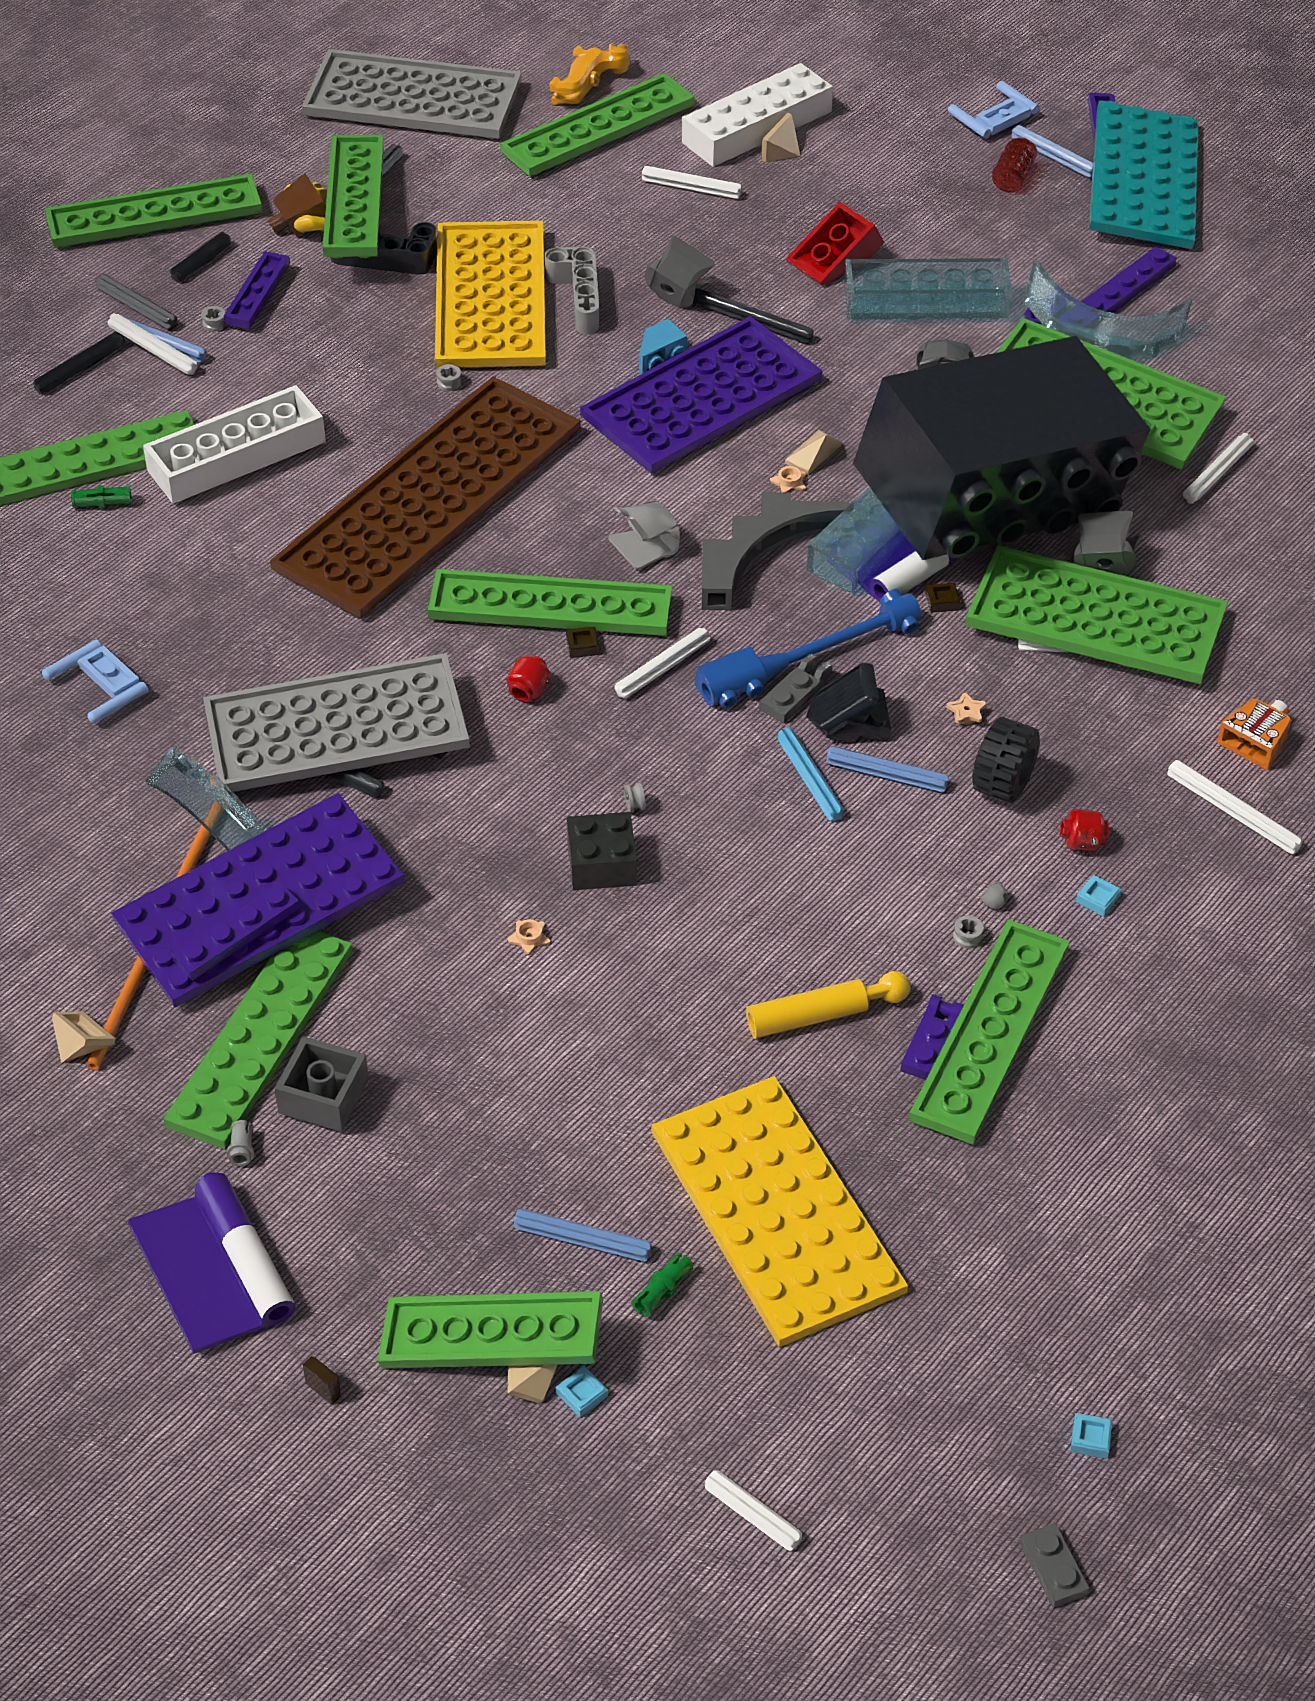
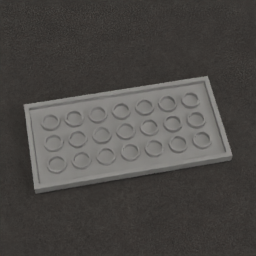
(412, 93)
(335, 722)

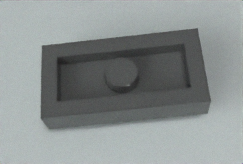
(1054, 1565)

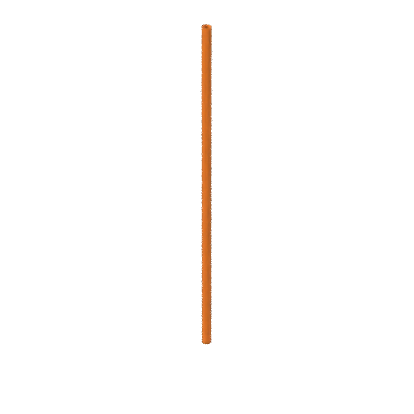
(139, 969)

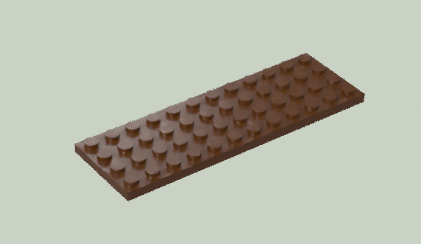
(425, 496)

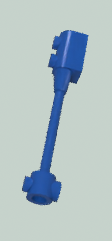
(746, 672)

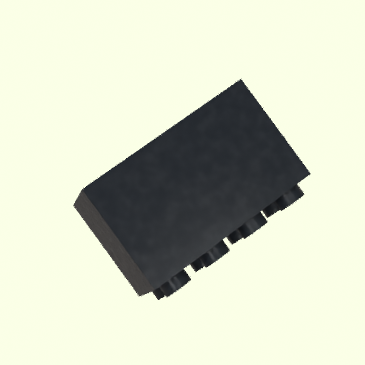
(999, 446)

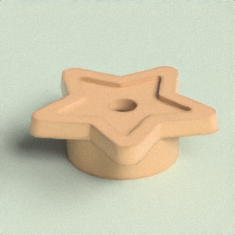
(789, 479)
(968, 716)
(525, 928)

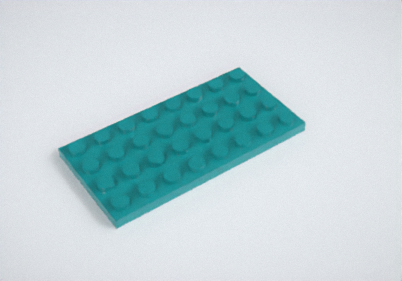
(1144, 174)

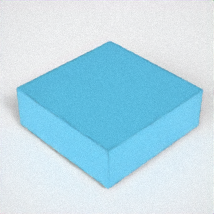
(1098, 895)
(582, 1391)
(1091, 1435)

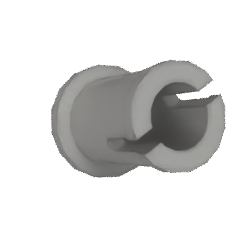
(241, 1149)

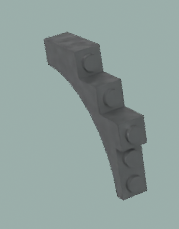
(753, 536)

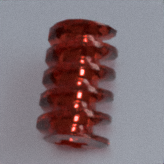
(1014, 164)

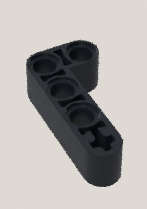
(400, 253)

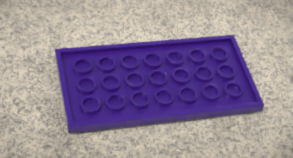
(700, 394)
(318, 855)

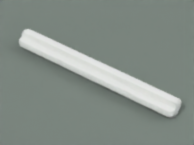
(1235, 807)

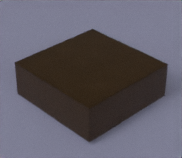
(942, 597)
(582, 642)
(321, 1380)

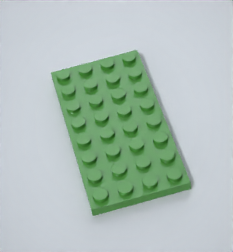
(1171, 407)
(1097, 614)

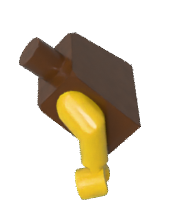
(300, 207)

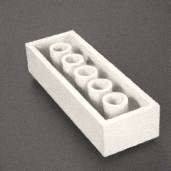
(747, 116)
(234, 444)

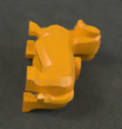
(586, 72)

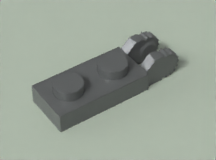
(795, 689)

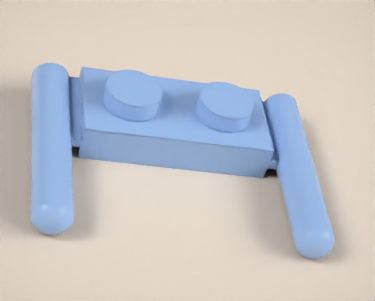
(999, 116)
(106, 672)

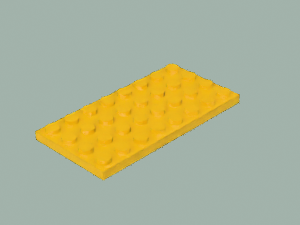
(490, 294)
(778, 1211)

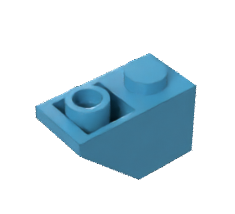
(661, 344)

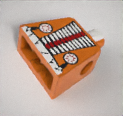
(1256, 731)

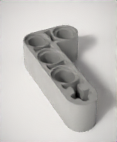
(577, 268)

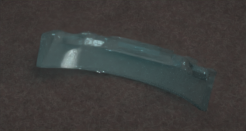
(1117, 333)
(205, 798)

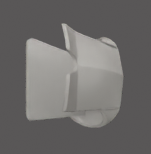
(648, 538)

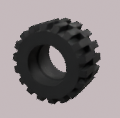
(1006, 759)

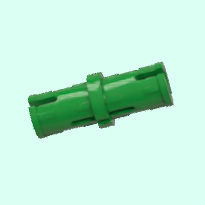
(101, 497)
(662, 1284)

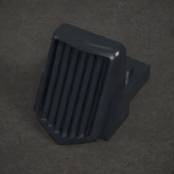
(851, 707)

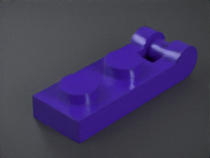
(930, 1037)

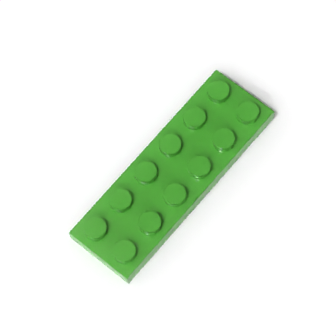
(491, 1330)

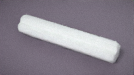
(753, 1510)

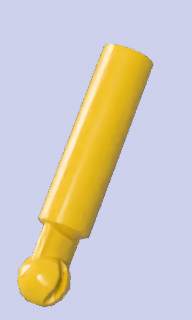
(823, 1004)

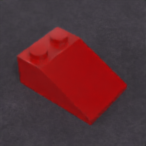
(836, 238)

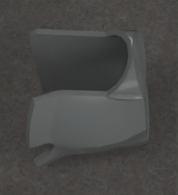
(678, 273)
(938, 351)
(1105, 542)

